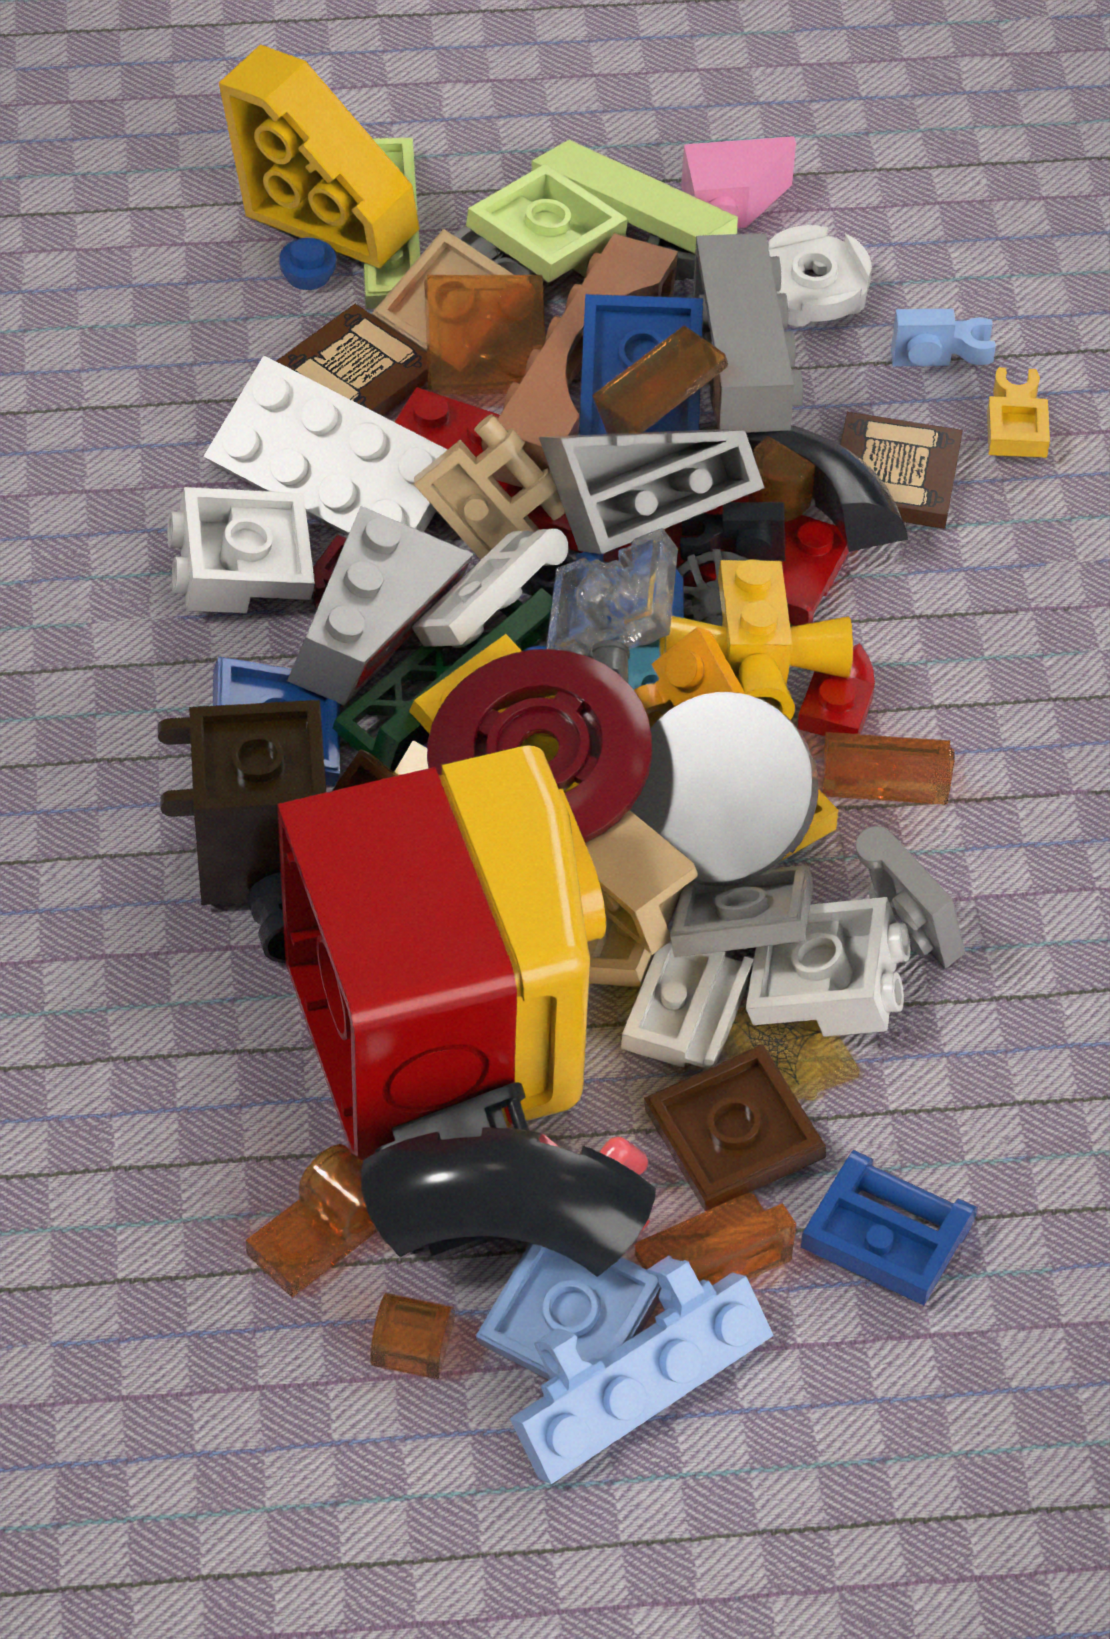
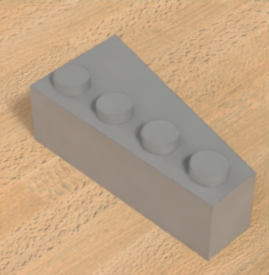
(747, 324)

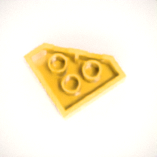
(311, 162)

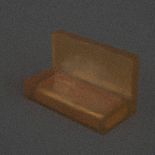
(658, 382)
(887, 768)
(726, 1240)

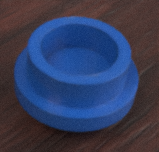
(307, 263)

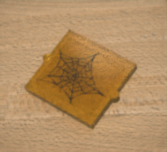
(798, 1050)

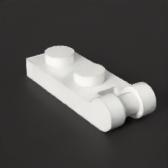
(490, 587)

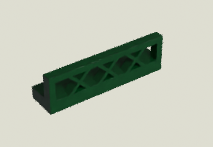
(525, 625)

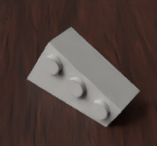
(646, 481)

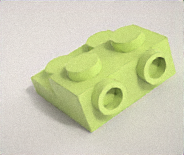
(546, 222)

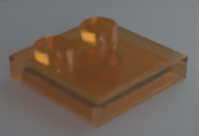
(481, 331)

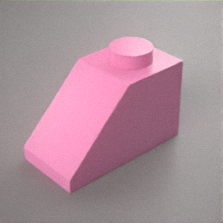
(739, 174)

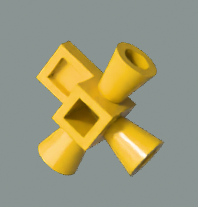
(759, 634)

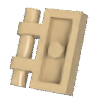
(474, 501)

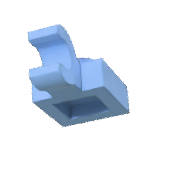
(933, 335)

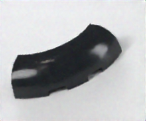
(842, 488)
(506, 1189)

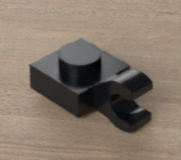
(744, 529)

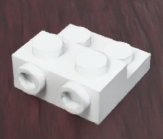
(239, 548)
(837, 974)

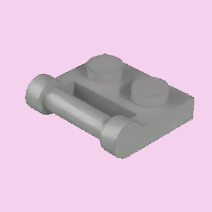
(911, 894)

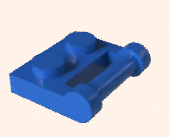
(881, 1241)

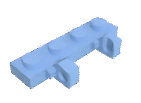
(606, 1398)

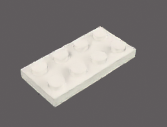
(318, 443)

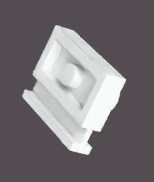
(686, 1007)

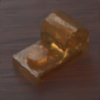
(319, 1226)

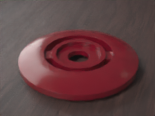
(593, 718)

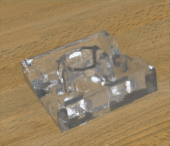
(631, 591)

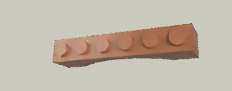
(542, 400)

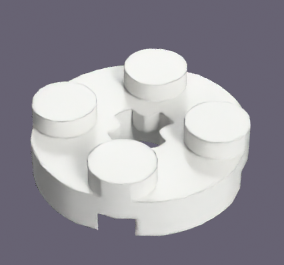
(844, 270)

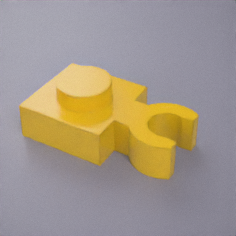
(1017, 418)

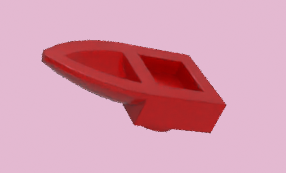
(839, 702)

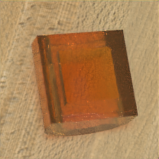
(784, 476)
(411, 1335)

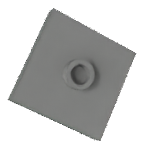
(743, 916)

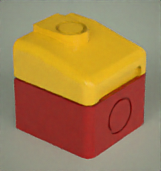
(441, 939)

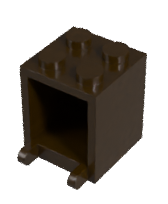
(241, 770)

